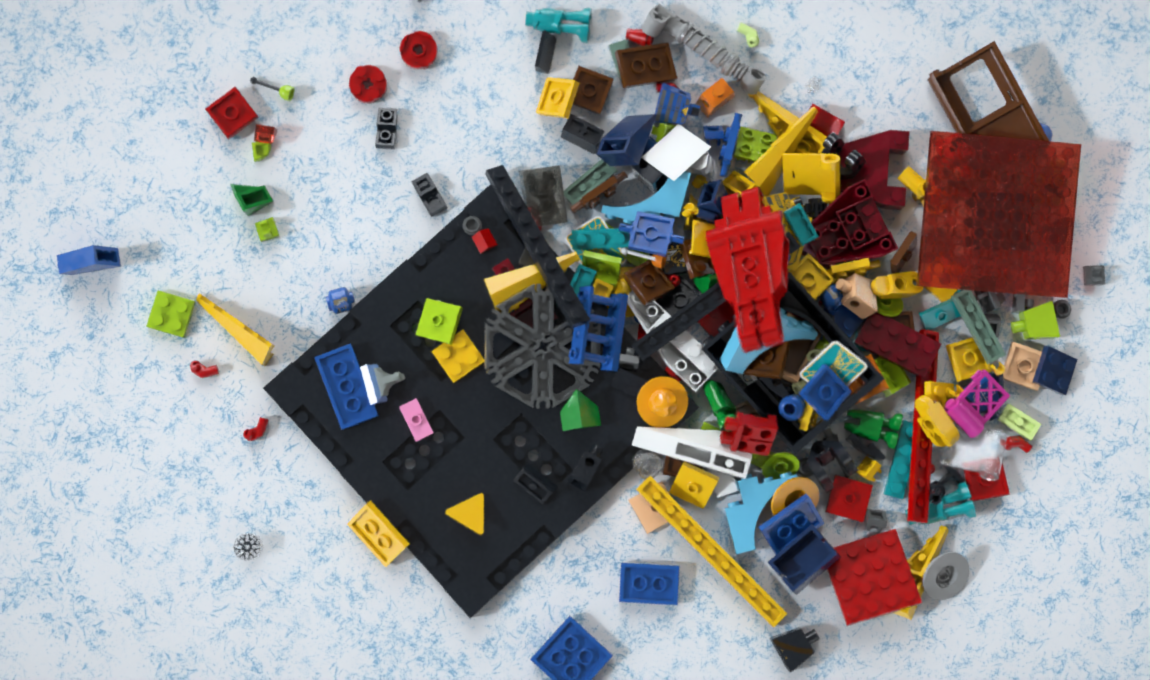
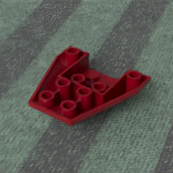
(851, 228)

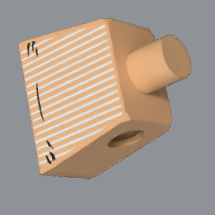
(858, 295)

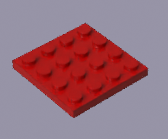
(873, 578)

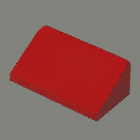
(826, 122)

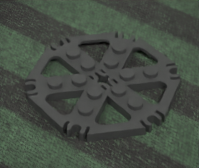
(526, 355)

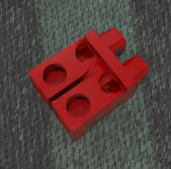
(749, 433)

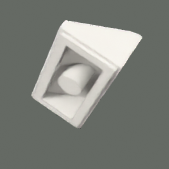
(726, 484)

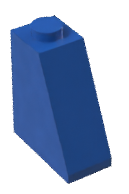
(88, 260)

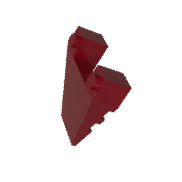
(875, 171)

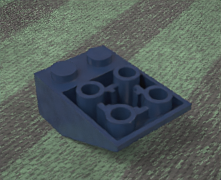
(626, 140)

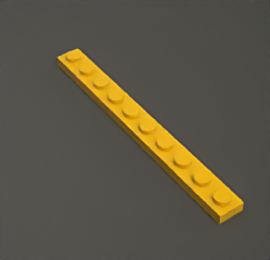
(711, 551)

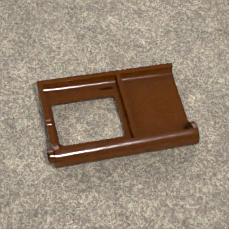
(1010, 121)

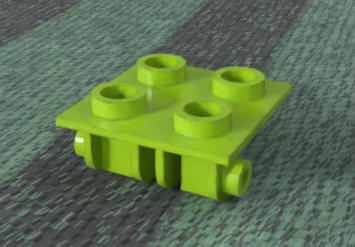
(752, 144)

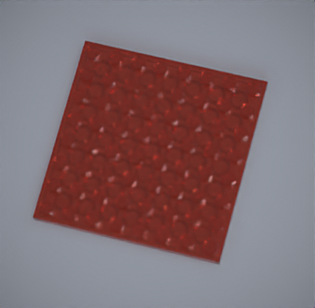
(998, 214)

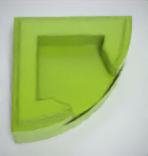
(260, 150)

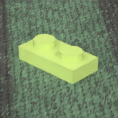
(1019, 422)

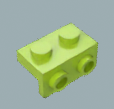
(607, 266)
(894, 376)

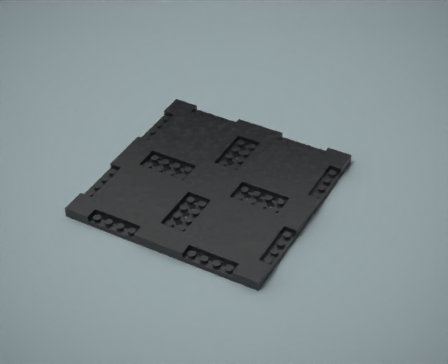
(471, 413)

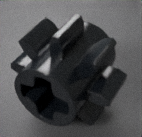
(814, 207)

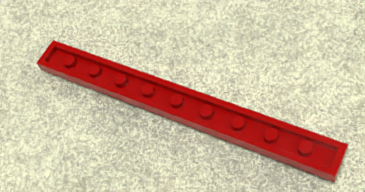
(921, 451)

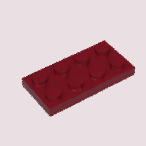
(898, 344)

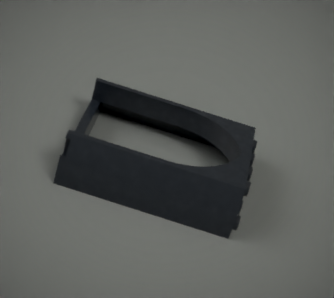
(762, 398)

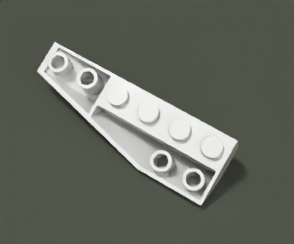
(683, 353)
(695, 447)

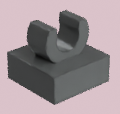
(1094, 275)
(1019, 303)
(628, 360)
(875, 518)

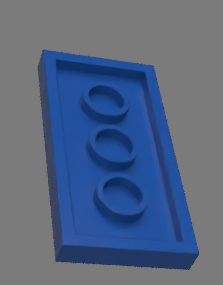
(345, 386)

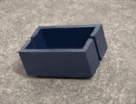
(804, 559)

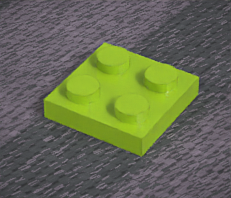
(170, 314)

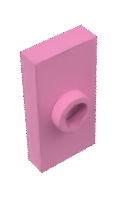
(416, 420)

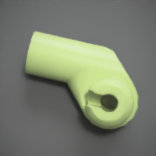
(750, 33)

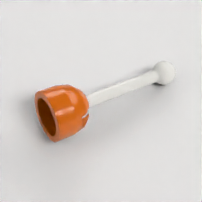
(657, 261)

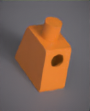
(716, 97)

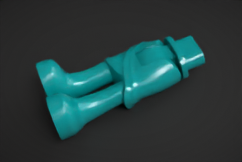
(551, 21)
(937, 513)

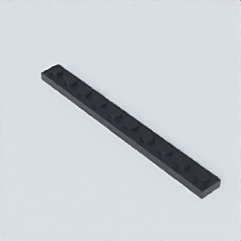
(537, 247)
(687, 316)

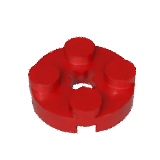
(414, 40)
(361, 75)

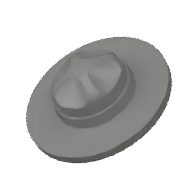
(945, 576)

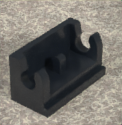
(582, 134)

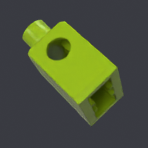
(1037, 323)

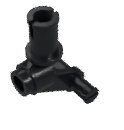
(937, 489)

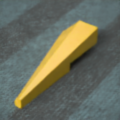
(782, 120)
(769, 166)
(510, 283)
(250, 340)
(919, 562)

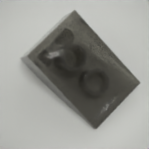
(544, 194)

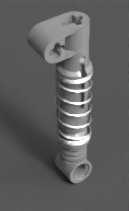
(684, 32)

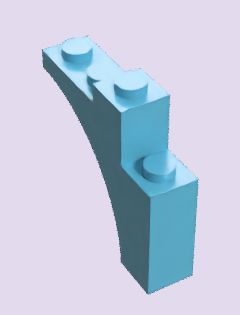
(667, 200)
(737, 361)
(743, 517)

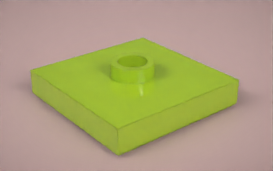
(439, 321)

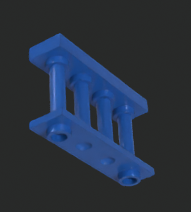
(613, 334)

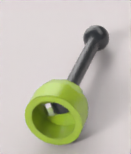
(286, 92)

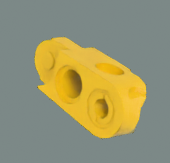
(896, 285)
(936, 422)

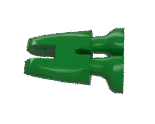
(719, 401)
(871, 426)

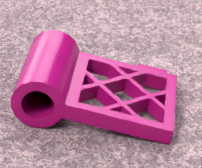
(965, 414)

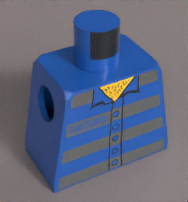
(674, 105)

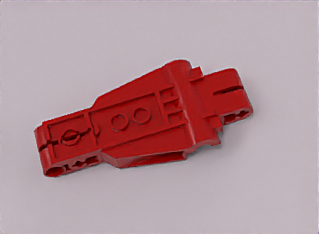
(751, 266)

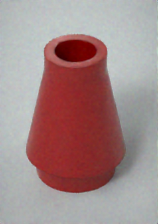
(639, 37)

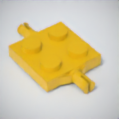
(855, 267)

